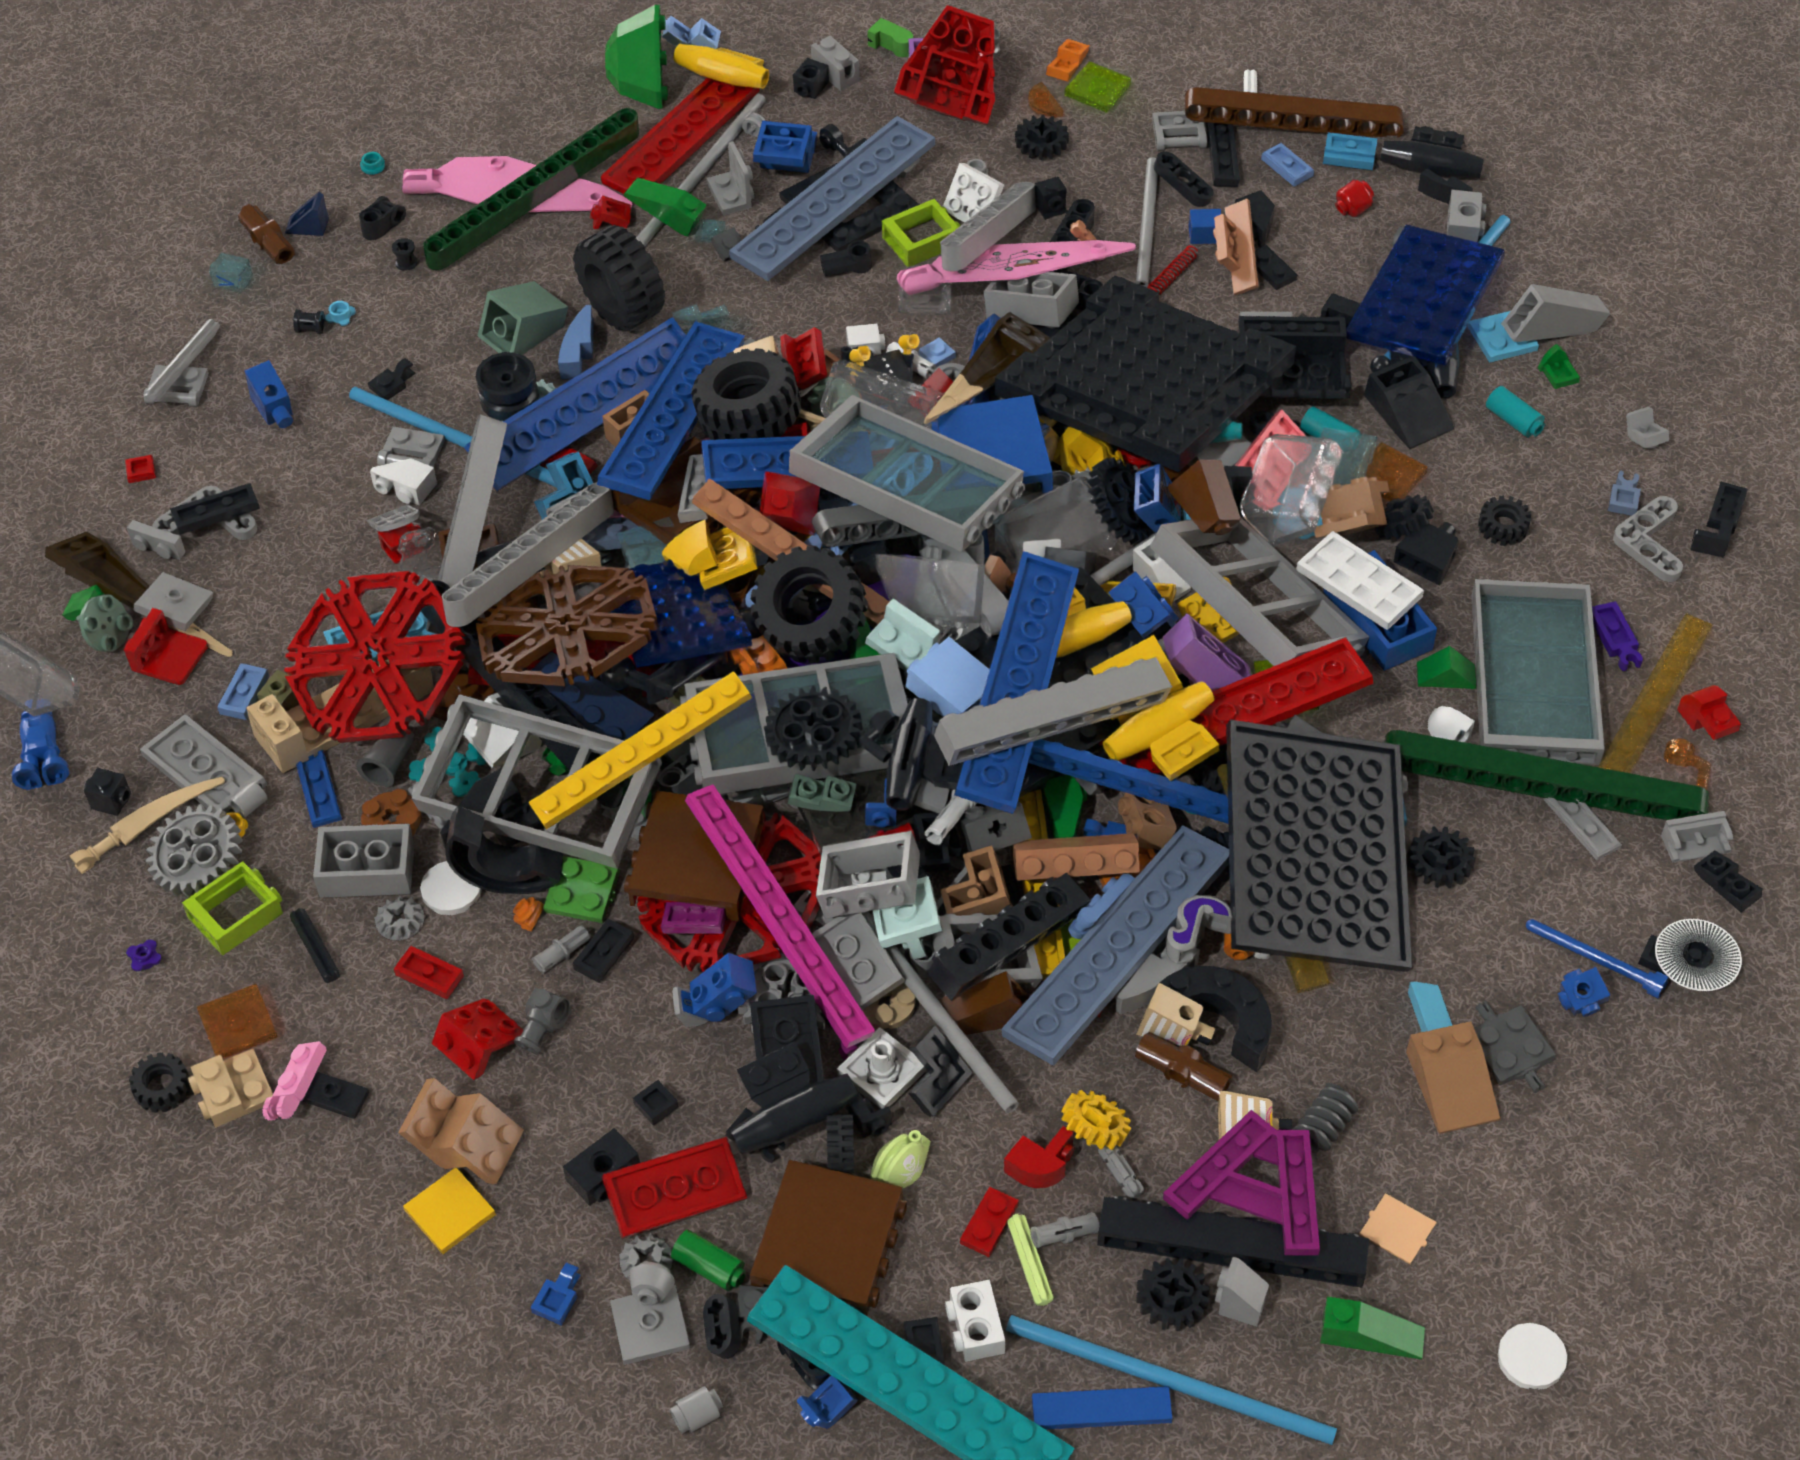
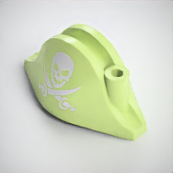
(901, 1160)

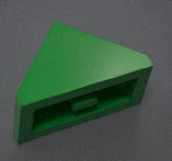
(1446, 670)

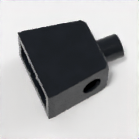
(1428, 551)

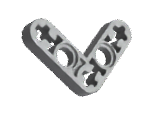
(230, 524)
(1641, 541)

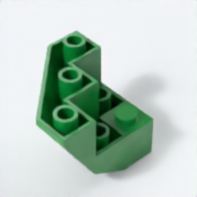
(636, 58)

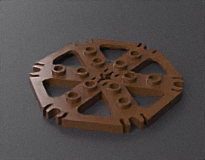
(566, 624)

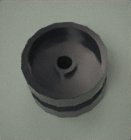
(506, 384)

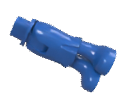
(39, 745)

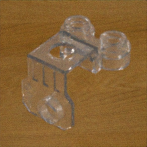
(414, 551)

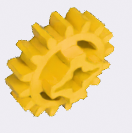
(1096, 1120)

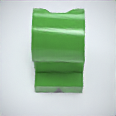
(889, 36)

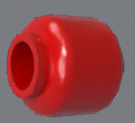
(1354, 198)

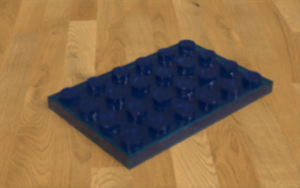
(1425, 294)
(688, 617)

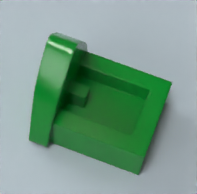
(1558, 368)
(78, 601)

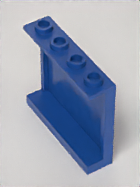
(1004, 431)

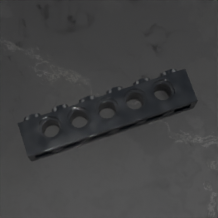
(1007, 936)

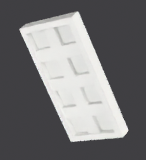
(1360, 580)

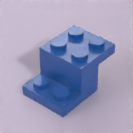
(785, 146)

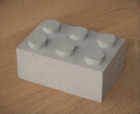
(1037, 299)
(364, 860)

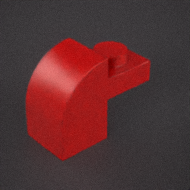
(1708, 710)
(1039, 1166)

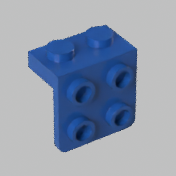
(1145, 604)

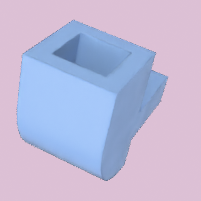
(700, 34)

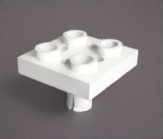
(974, 197)
(881, 1052)

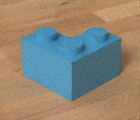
(569, 477)

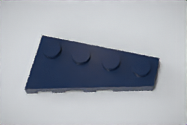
(595, 704)

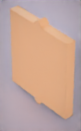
(1397, 1228)

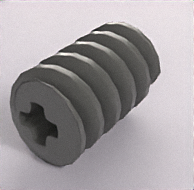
(1327, 1116)

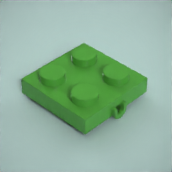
(582, 890)

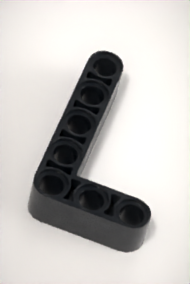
(1080, 210)

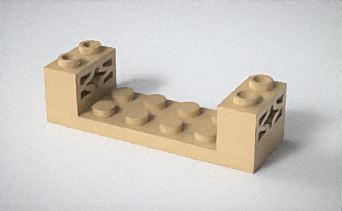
(289, 735)

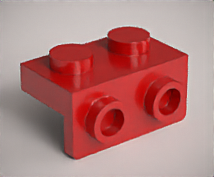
(805, 357)

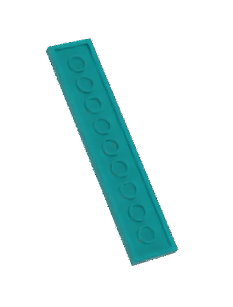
(898, 1375)

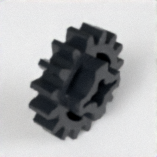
(1041, 137)
(1405, 516)
(1441, 857)
(1168, 1278)

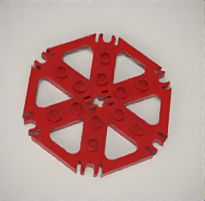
(356, 666)
(791, 876)

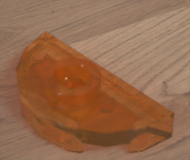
(1043, 102)

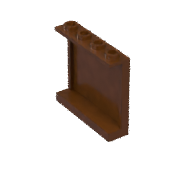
(667, 499)
(680, 860)
(831, 1232)

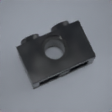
(609, 1152)

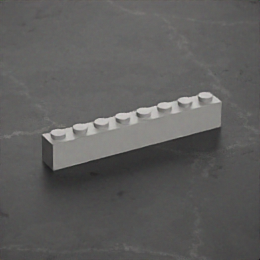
(1051, 710)

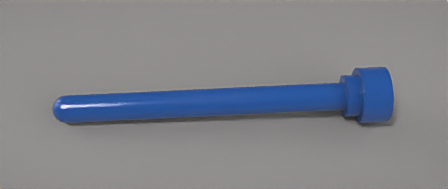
(1651, 981)

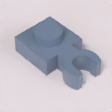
(1624, 495)

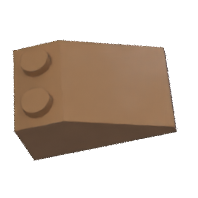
(1453, 1077)

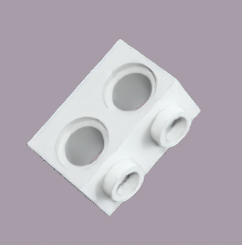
(981, 1320)

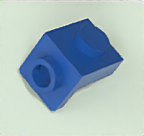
(880, 813)
(827, 1403)

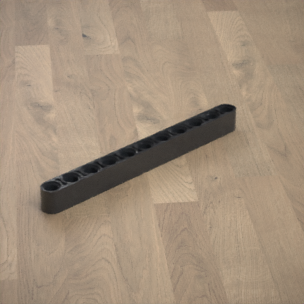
(524, 697)

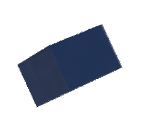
(309, 218)

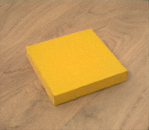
(449, 1210)

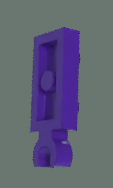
(1616, 634)

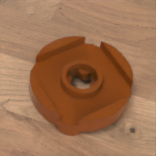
(391, 802)

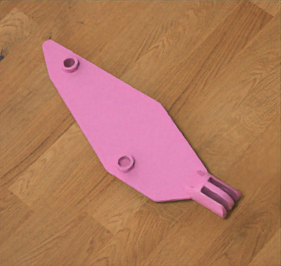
(480, 177)

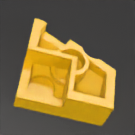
(692, 550)

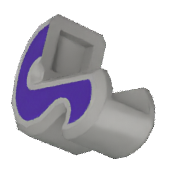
(1191, 916)

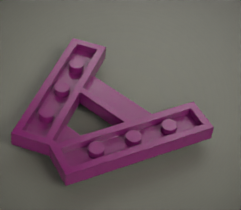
(1216, 1178)

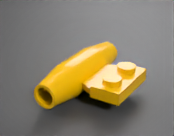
(722, 65)
(1090, 625)
(1168, 732)

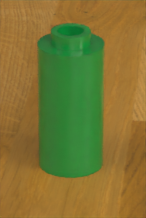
(708, 1260)

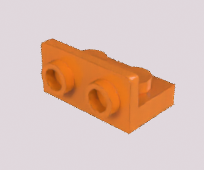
(757, 658)

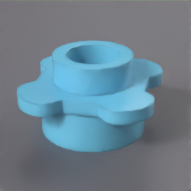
(340, 313)

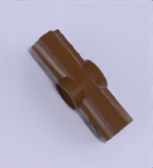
(266, 234)
(1183, 1065)

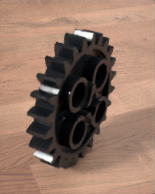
(1114, 496)
(813, 728)

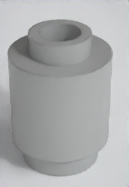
(696, 1409)

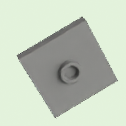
(176, 598)
(649, 1330)

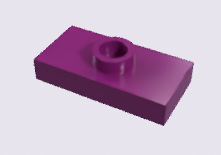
(692, 919)

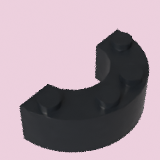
(494, 865)
(1236, 1000)

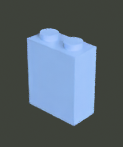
(948, 678)

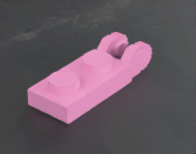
(294, 1081)

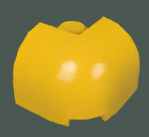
(1081, 451)

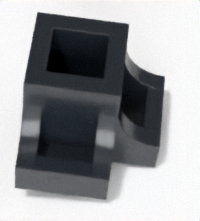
(934, 856)

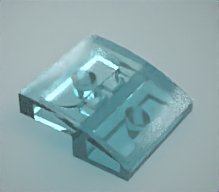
(691, 314)
(1357, 453)
(641, 545)

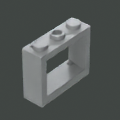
(865, 856)
(1028, 973)

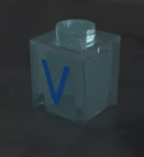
(231, 272)

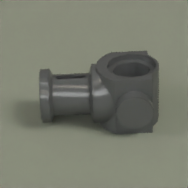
(544, 1014)

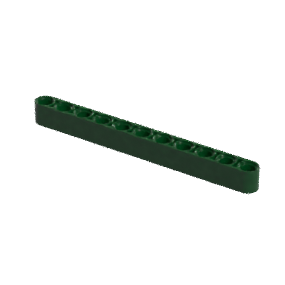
(531, 189)
(1548, 777)

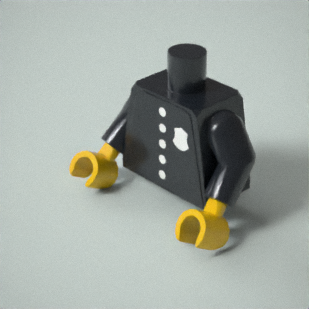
(892, 362)

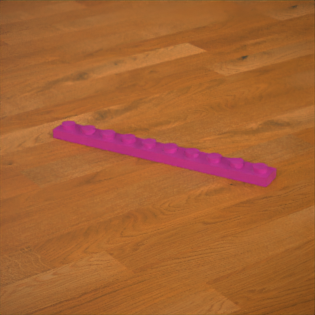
(780, 916)

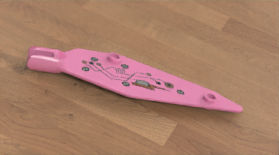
(1011, 263)

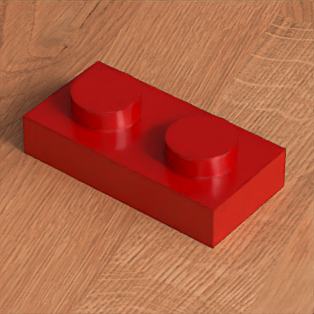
(428, 972)
(989, 1221)

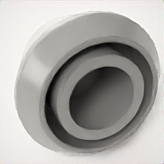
(651, 1283)

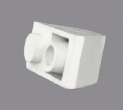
(410, 479)
(1149, 564)

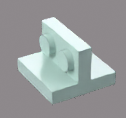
(902, 634)
(909, 922)

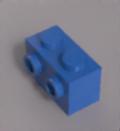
(723, 987)

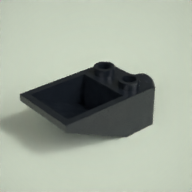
(1407, 400)

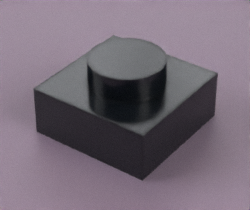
(655, 1102)

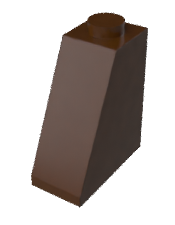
(1207, 497)
(987, 1004)

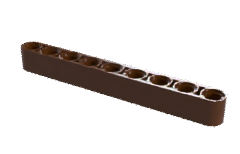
(1293, 113)

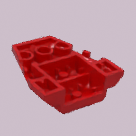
(953, 68)

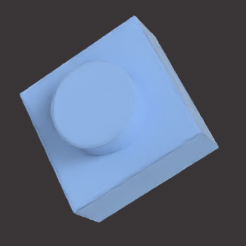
(937, 352)

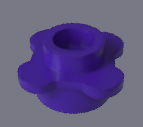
(143, 962)

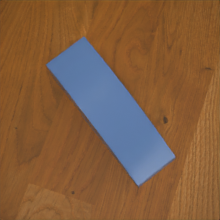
(577, 344)

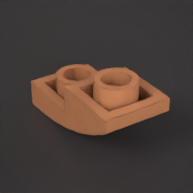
(997, 571)

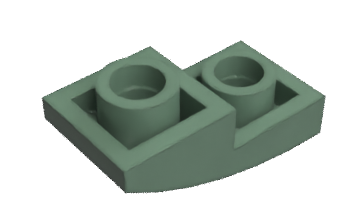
(831, 795)

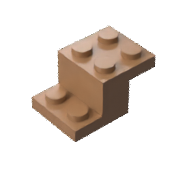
(1353, 507)
(461, 1131)

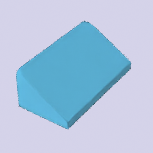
(1428, 1006)

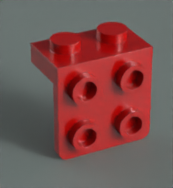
(163, 651)
(472, 1033)

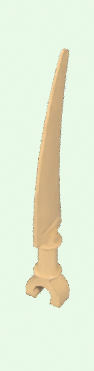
(140, 820)

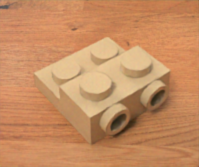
(230, 1086)

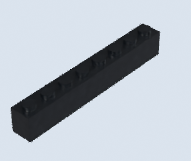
(1219, 1238)

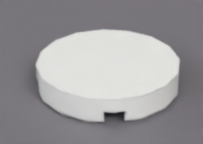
(446, 891)
(1532, 1356)

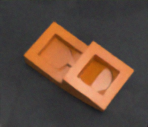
(1068, 59)

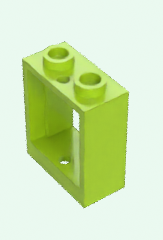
(924, 249)
(218, 891)

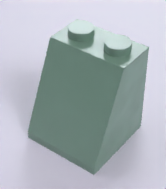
(520, 317)

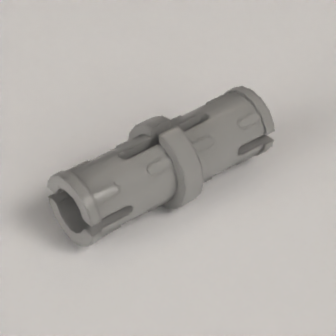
(1046, 1233)

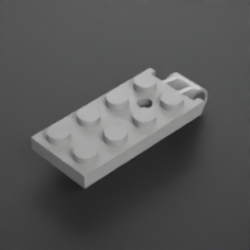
(193, 755)

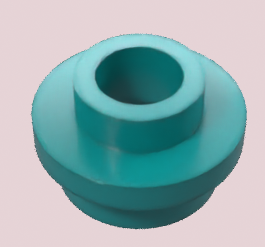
(372, 163)

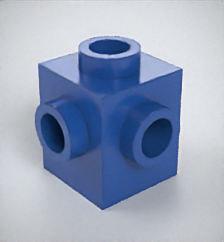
(1588, 982)

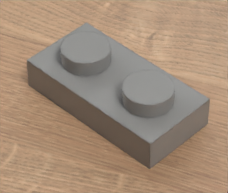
(155, 539)

